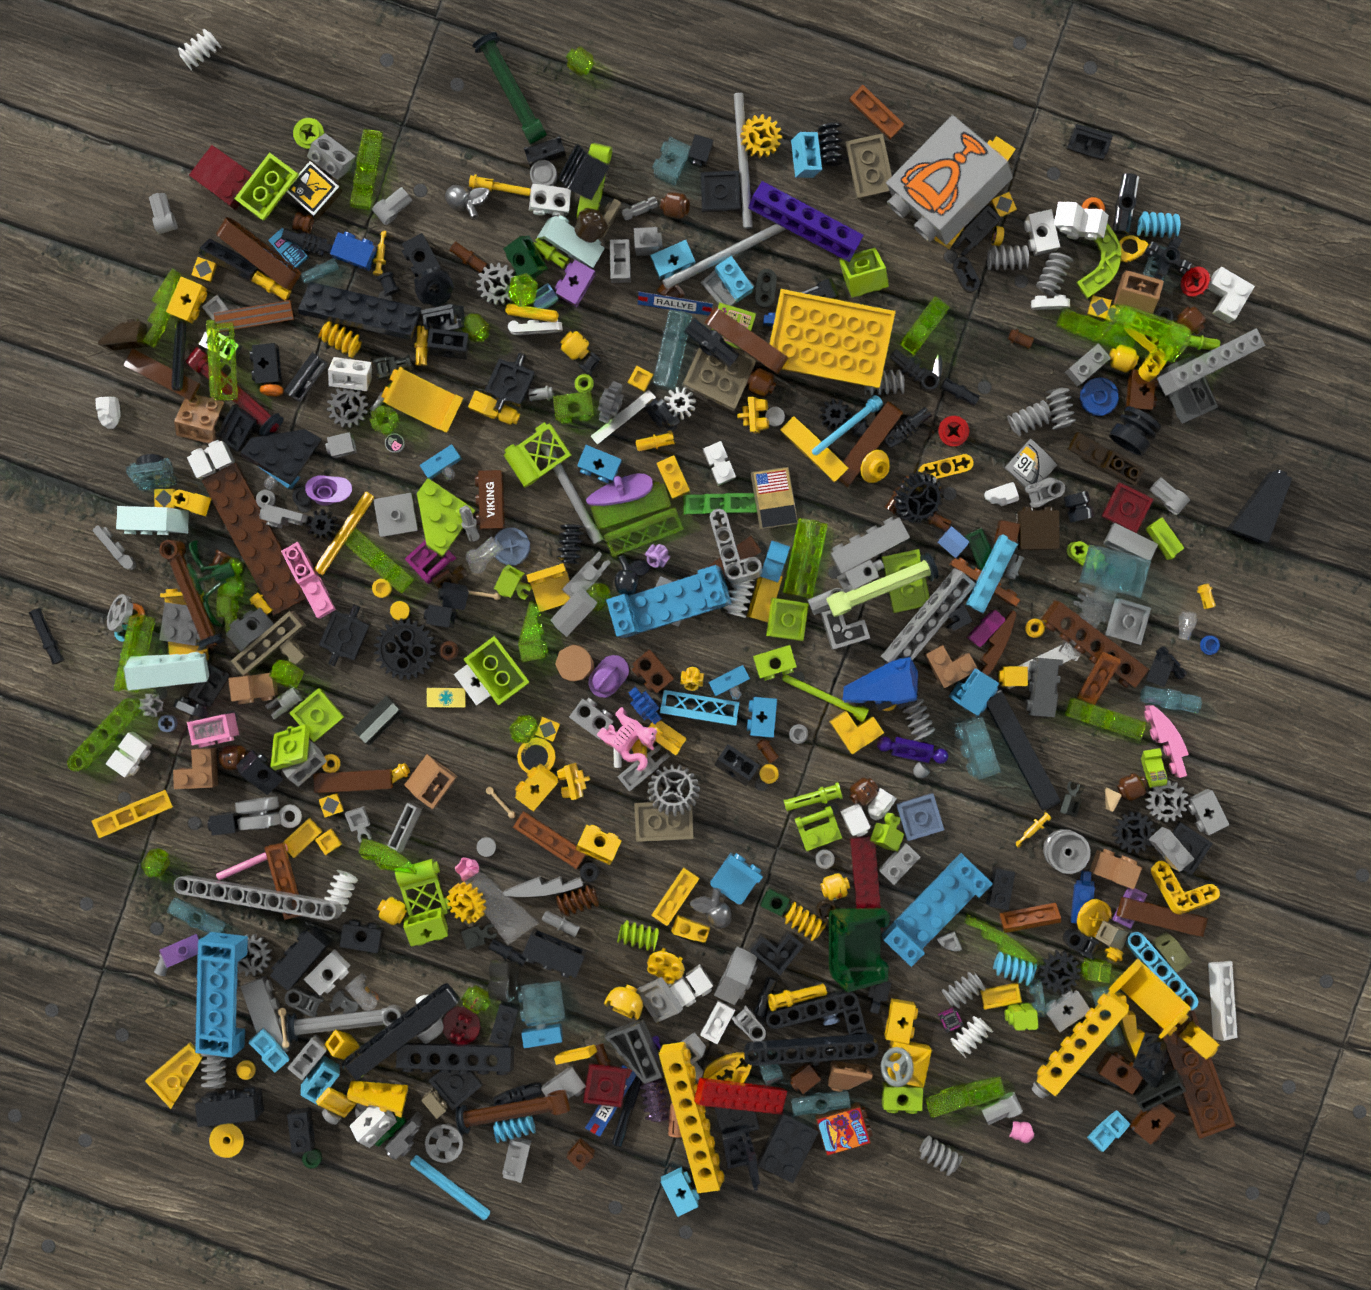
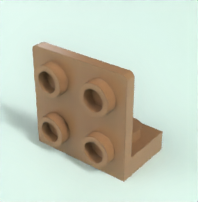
(198, 418)

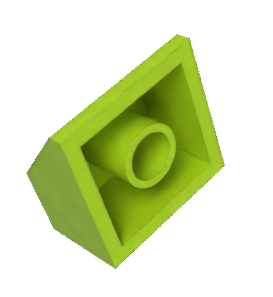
(864, 272)

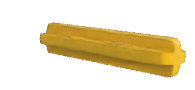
(532, 312)

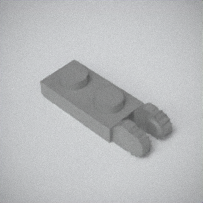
(115, 548)
(585, 576)
(632, 777)

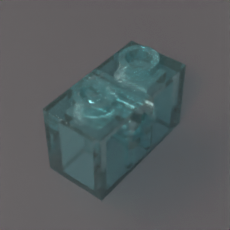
(672, 171)

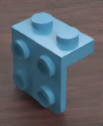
(736, 878)

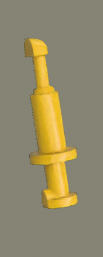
(379, 260)
(1034, 828)

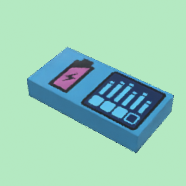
(288, 250)

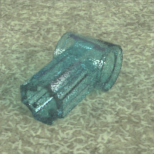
(770, 1073)

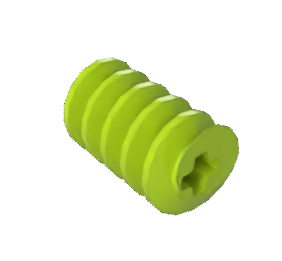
(638, 935)

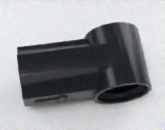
(824, 289)

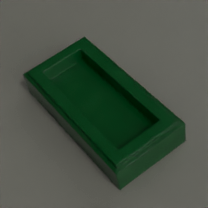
(979, 547)

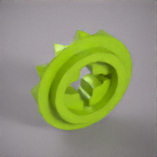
(305, 125)

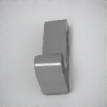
(729, 546)

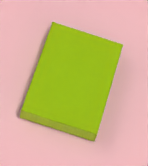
(910, 595)

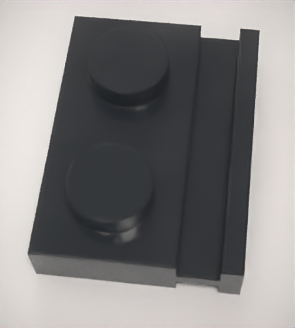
(237, 427)

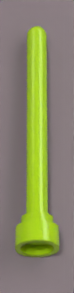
(858, 712)

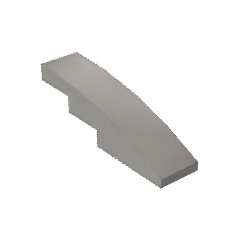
(536, 887)

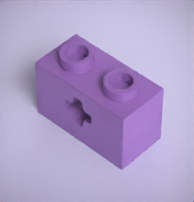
(575, 293)

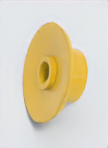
(875, 466)
(221, 1146)

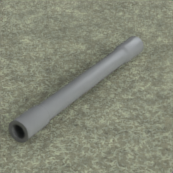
(590, 527)

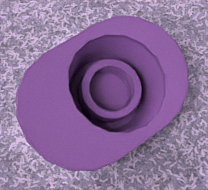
(328, 489)
(608, 676)

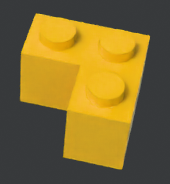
(855, 736)

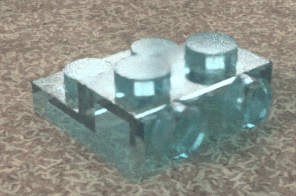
(541, 1003)

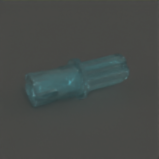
(319, 271)

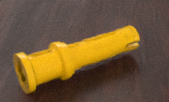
(788, 998)

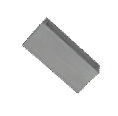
(1128, 542)
(573, 612)
(407, 828)

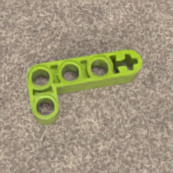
(604, 154)

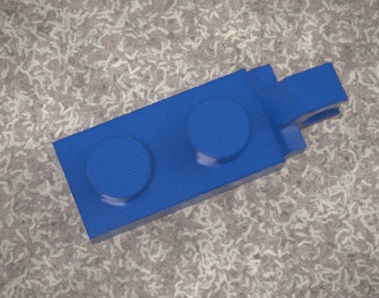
(1082, 893)

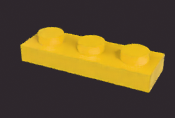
(675, 896)

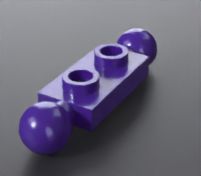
(912, 750)

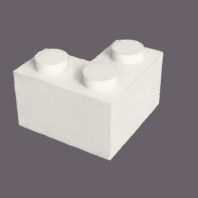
(1080, 222)
(1233, 293)

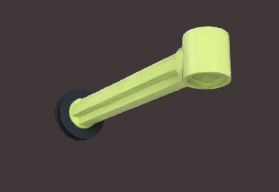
(842, 602)

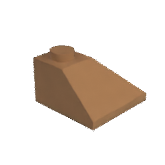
(847, 1075)

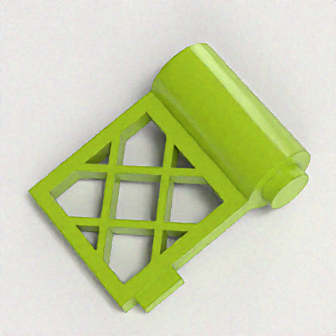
(522, 461)
(425, 875)

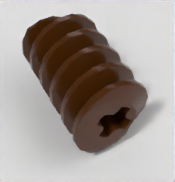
(577, 901)

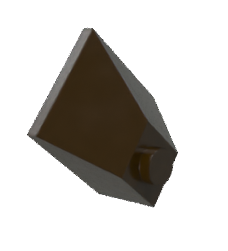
(125, 336)

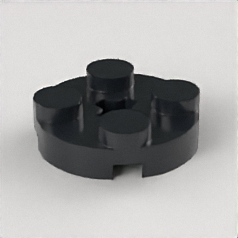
(428, 278)
(661, 415)

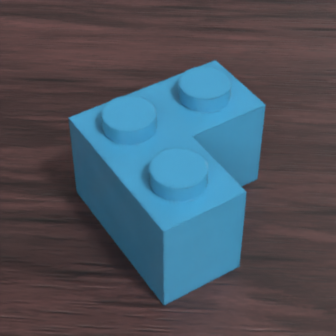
(975, 692)

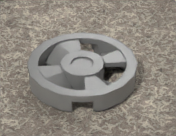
(119, 613)
(444, 1143)

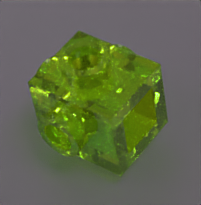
(522, 290)
(379, 415)

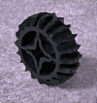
(918, 497)

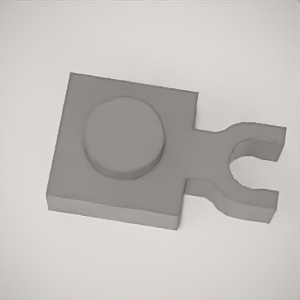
(358, 821)

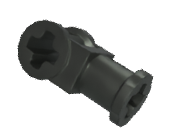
(390, 364)

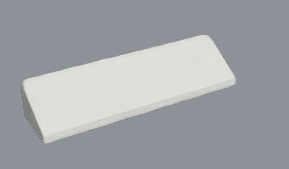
(1222, 1000)

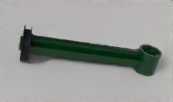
(531, 126)

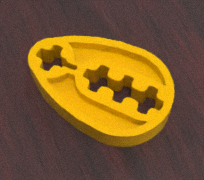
(728, 1062)

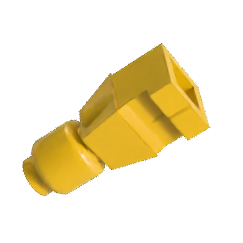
(484, 405)

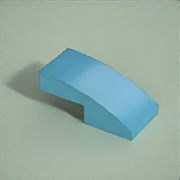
(269, 1049)
(1108, 1130)

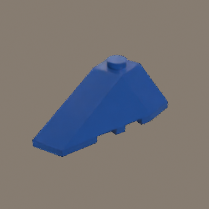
(891, 682)

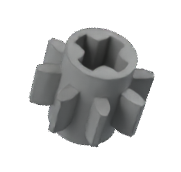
(151, 705)

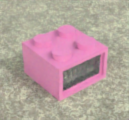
(218, 728)

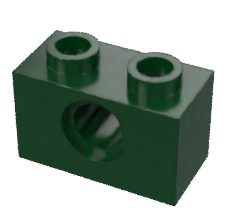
(525, 248)

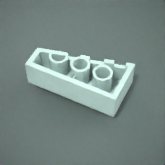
(165, 670)

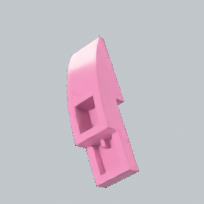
(308, 580)
(1165, 732)

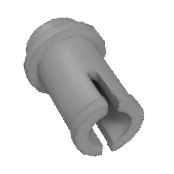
(542, 393)
(1013, 568)
(161, 968)

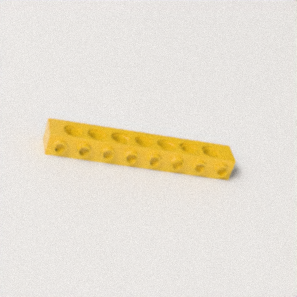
(704, 1180)

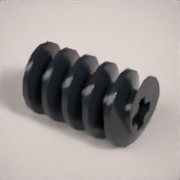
(828, 144)
(570, 543)

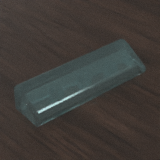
(672, 349)

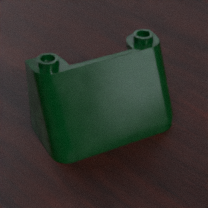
(856, 947)

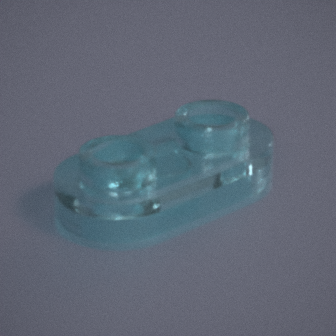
(1036, 990)

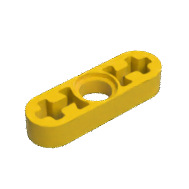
(958, 459)

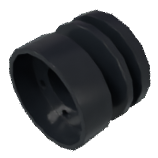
(1135, 430)

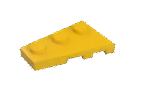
(174, 1074)
(383, 1095)

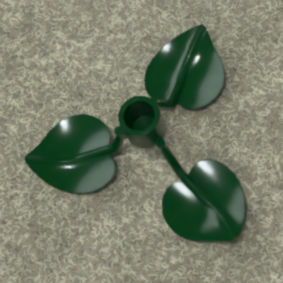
(221, 573)

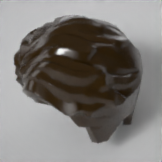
(590, 225)

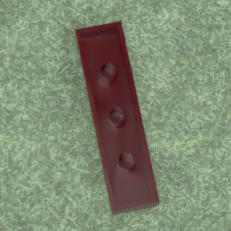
(865, 873)

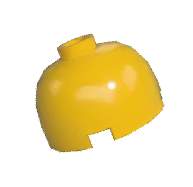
(625, 1001)

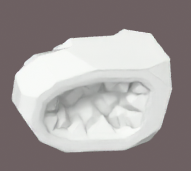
(108, 411)
(1002, 495)
(881, 804)

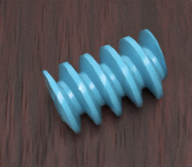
(1158, 223)
(1015, 968)
(513, 1127)

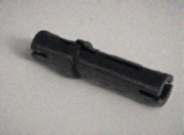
(46, 636)

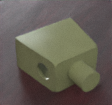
(1172, 952)

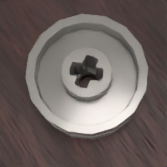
(258, 815)
(1055, 848)

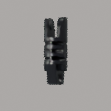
(519, 1093)

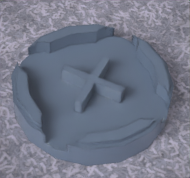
(515, 546)

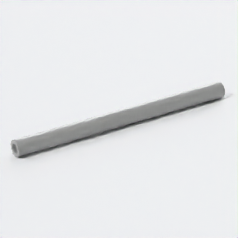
(743, 162)
(722, 255)

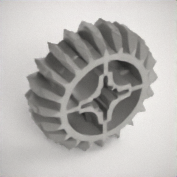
(684, 779)

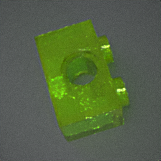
(562, 404)

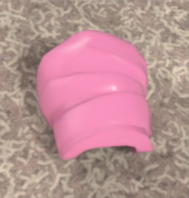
(467, 868)
(1022, 1131)

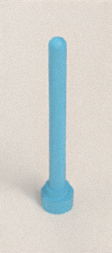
(873, 405)

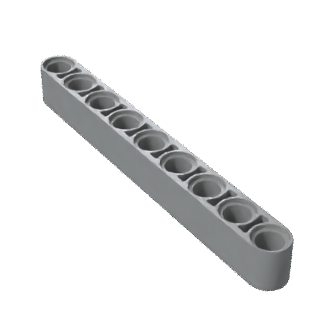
(266, 897)

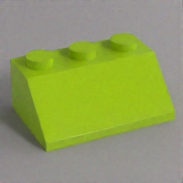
(266, 186)
(496, 670)

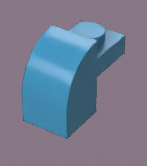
(774, 561)

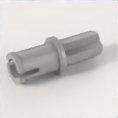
(469, 523)
(560, 923)

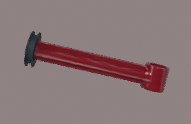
(269, 423)

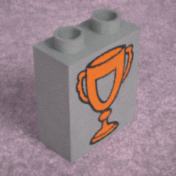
(948, 181)

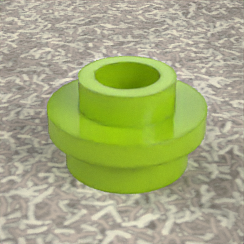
(584, 377)

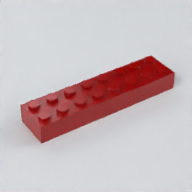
(740, 1096)

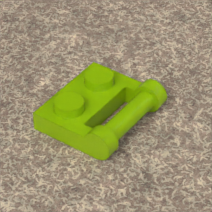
(820, 834)

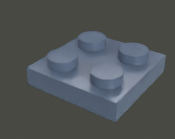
(920, 817)

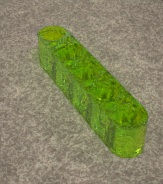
(96, 736)

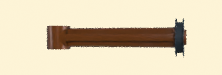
(191, 597)
(555, 1103)

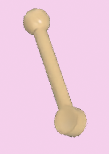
(496, 596)
(511, 814)
(282, 1012)

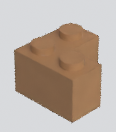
(949, 671)
(247, 688)
(203, 771)
(1119, 870)

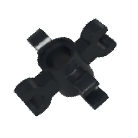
(1174, 258)

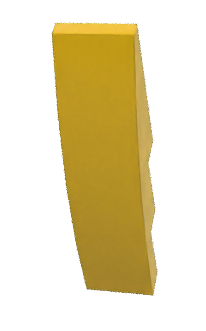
(806, 441)
(132, 813)
(1129, 1028)

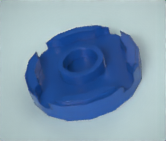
(1099, 396)

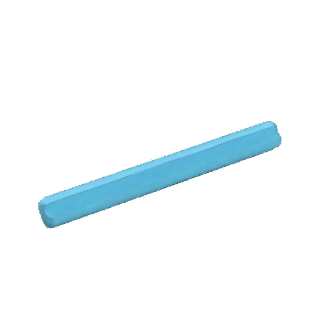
(449, 1187)

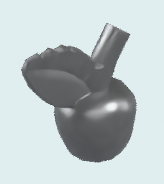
(461, 198)
(717, 912)

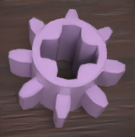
(657, 555)

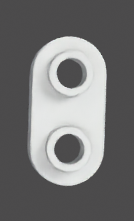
(1043, 303)

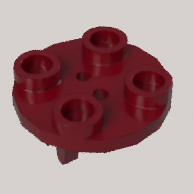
(464, 1017)

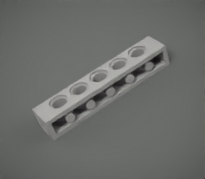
(1210, 361)
(930, 617)

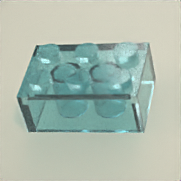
(1115, 571)
(977, 747)

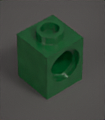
(769, 896)

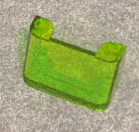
(1172, 335)

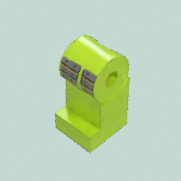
(1154, 768)

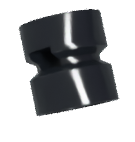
(1079, 506)

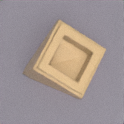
(1111, 799)

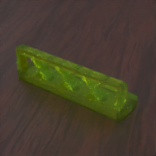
(214, 360)
(637, 526)
(802, 557)
(135, 644)

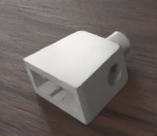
(855, 577)

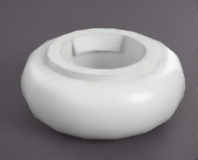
(295, 810)

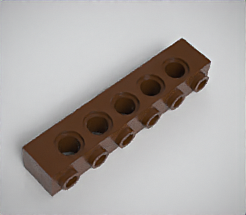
(1058, 612)

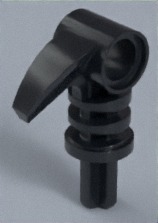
(918, 373)

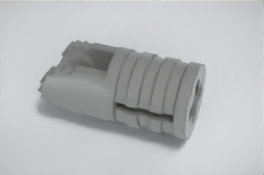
(286, 700)

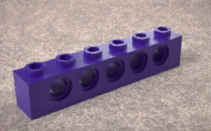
(805, 221)

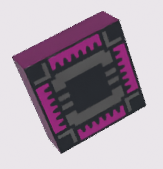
(950, 1019)

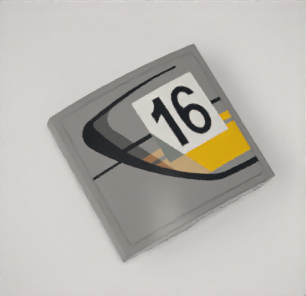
(1030, 464)

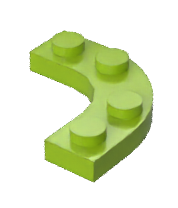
(1108, 266)

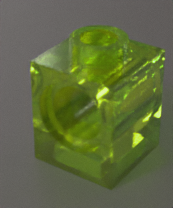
(286, 673)
(1096, 970)

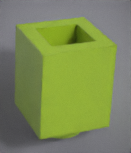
(510, 582)
(886, 834)

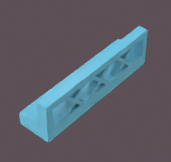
(991, 574)
(684, 712)

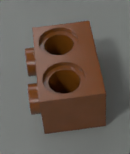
(656, 668)

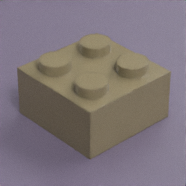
(293, 651)
(435, 1103)

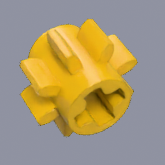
(692, 678)

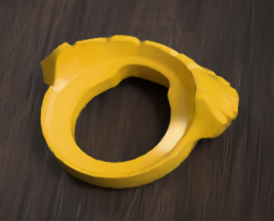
(1142, 244)

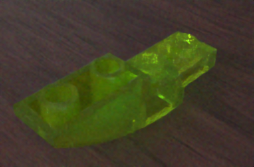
(226, 603)
(965, 1095)

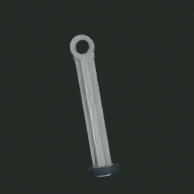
(341, 1021)

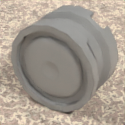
(543, 173)

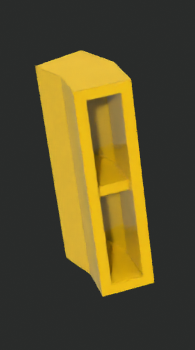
(761, 598)

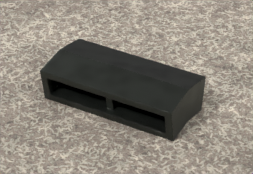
(377, 720)
(1168, 1087)

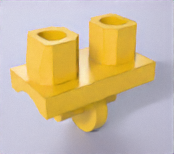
(756, 423)
(575, 781)

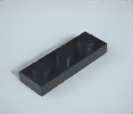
(228, 259)

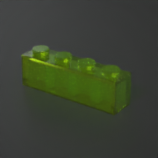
(618, 513)

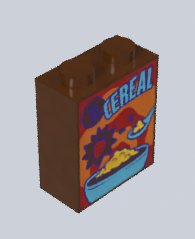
(844, 1129)

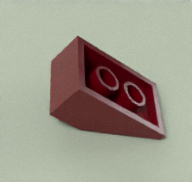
(221, 176)

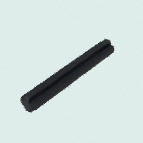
(179, 355)
(627, 1112)

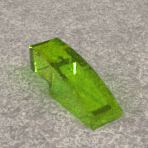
(385, 857)

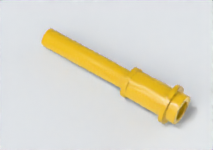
(480, 182)

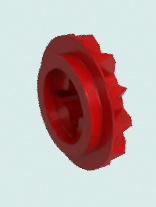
(1187, 281)
(953, 421)

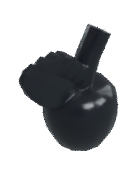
(628, 579)

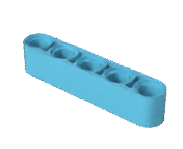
(1157, 960)

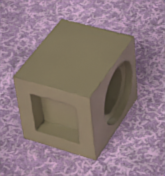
(1112, 935)

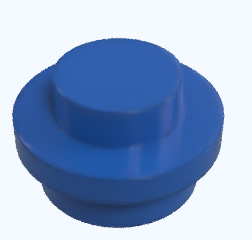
(1209, 645)

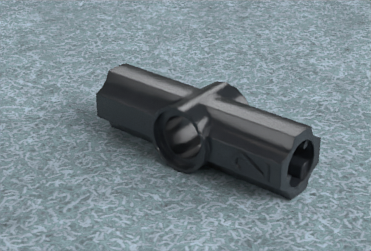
(1127, 192)
(711, 342)

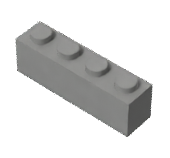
(869, 545)
(264, 1008)

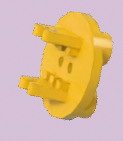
(665, 966)

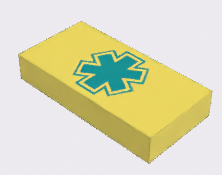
(446, 697)

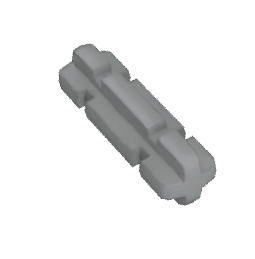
(640, 208)

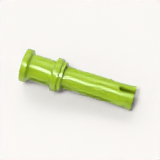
(791, 804)

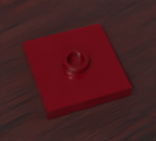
(1127, 507)
(605, 1085)

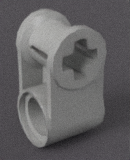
(1041, 492)
(749, 1023)

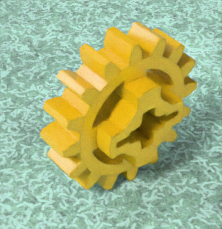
(767, 139)
(467, 904)

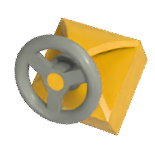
(906, 1064)

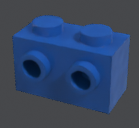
(353, 251)

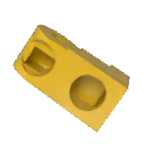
(690, 929)

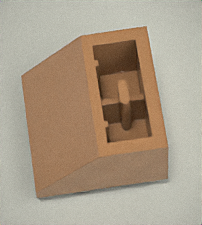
(1138, 291)
(430, 781)

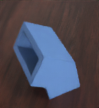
(545, 297)
(953, 542)

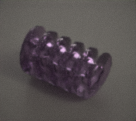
(655, 1101)

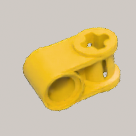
(194, 502)

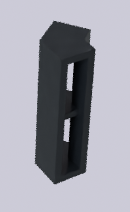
(306, 377)

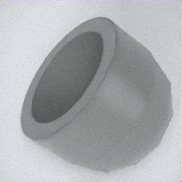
(920, 770)

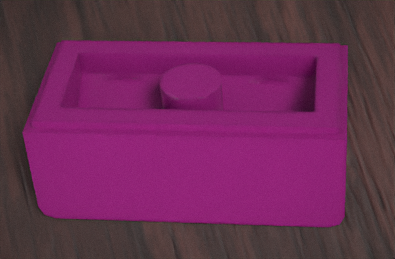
(986, 628)

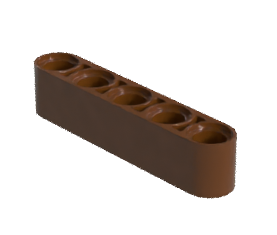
(258, 253)
(746, 340)
(870, 441)
(1161, 916)

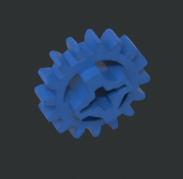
(645, 705)

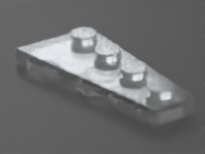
(501, 910)

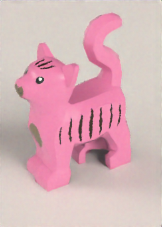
(627, 736)

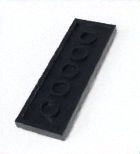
(360, 310)

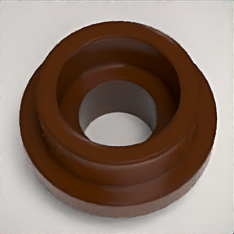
(444, 646)

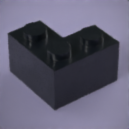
(777, 955)

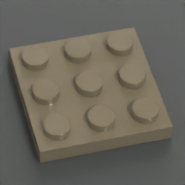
(717, 381)

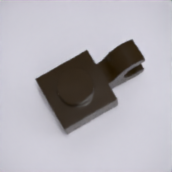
(447, 576)

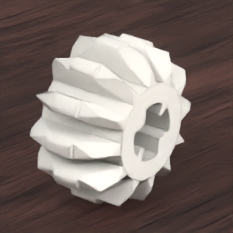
(686, 399)

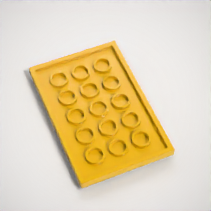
(832, 337)

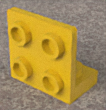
(548, 587)

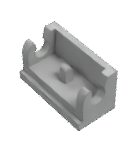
(516, 1159)

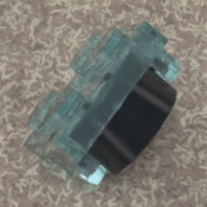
(151, 472)

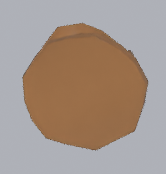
(574, 663)

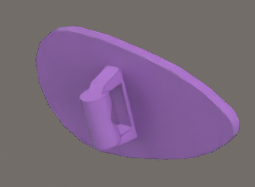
(622, 490)

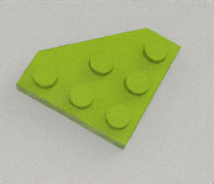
(439, 516)

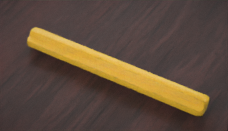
(344, 533)

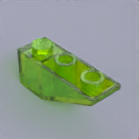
(924, 325)
(530, 640)

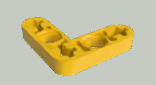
(1155, 353)
(1178, 895)

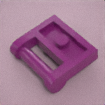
(423, 556)

